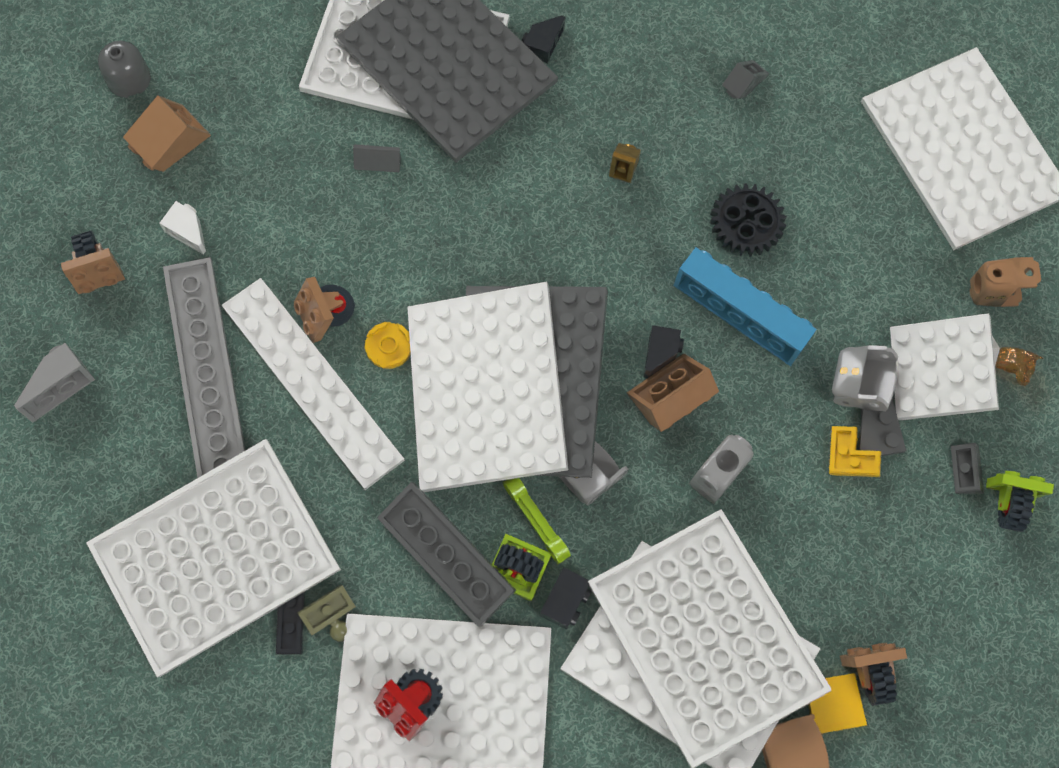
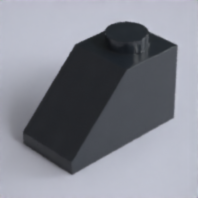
(544, 37)
(662, 348)

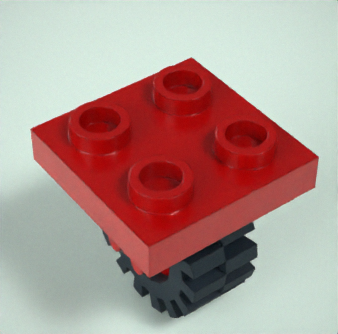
(409, 702)

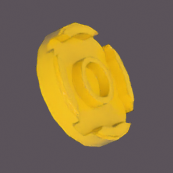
(383, 350)

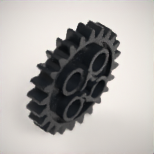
(735, 203)

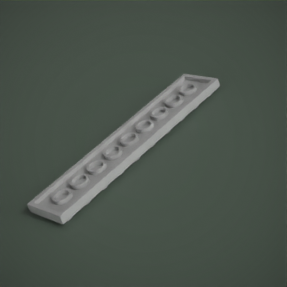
(204, 364)

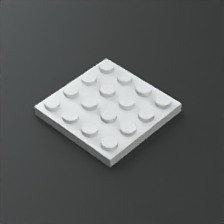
(945, 367)

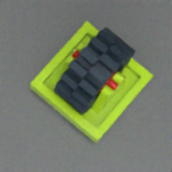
(1017, 498)
(521, 565)

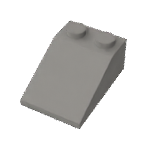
(53, 382)

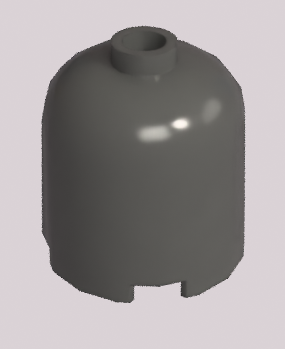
(123, 69)

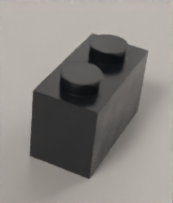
(565, 599)

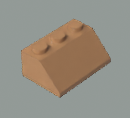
(674, 391)

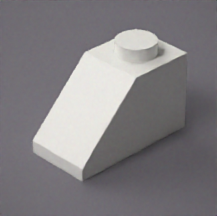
(184, 226)

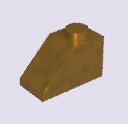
(624, 162)

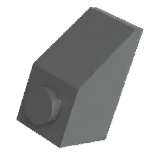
(744, 79)

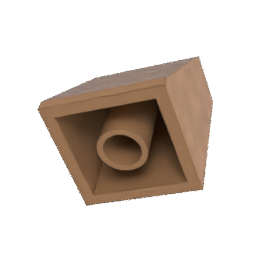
(164, 134)

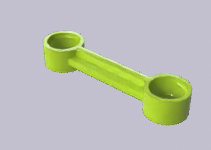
(552, 542)

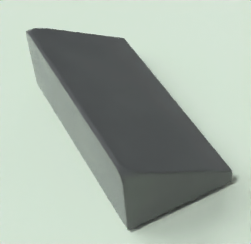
(376, 158)
(967, 469)

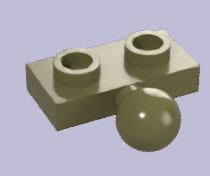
(327, 611)

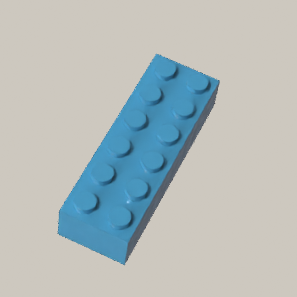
(744, 306)

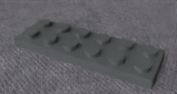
(446, 554)

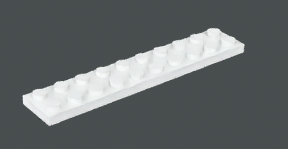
(313, 384)

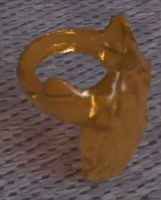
(1018, 362)

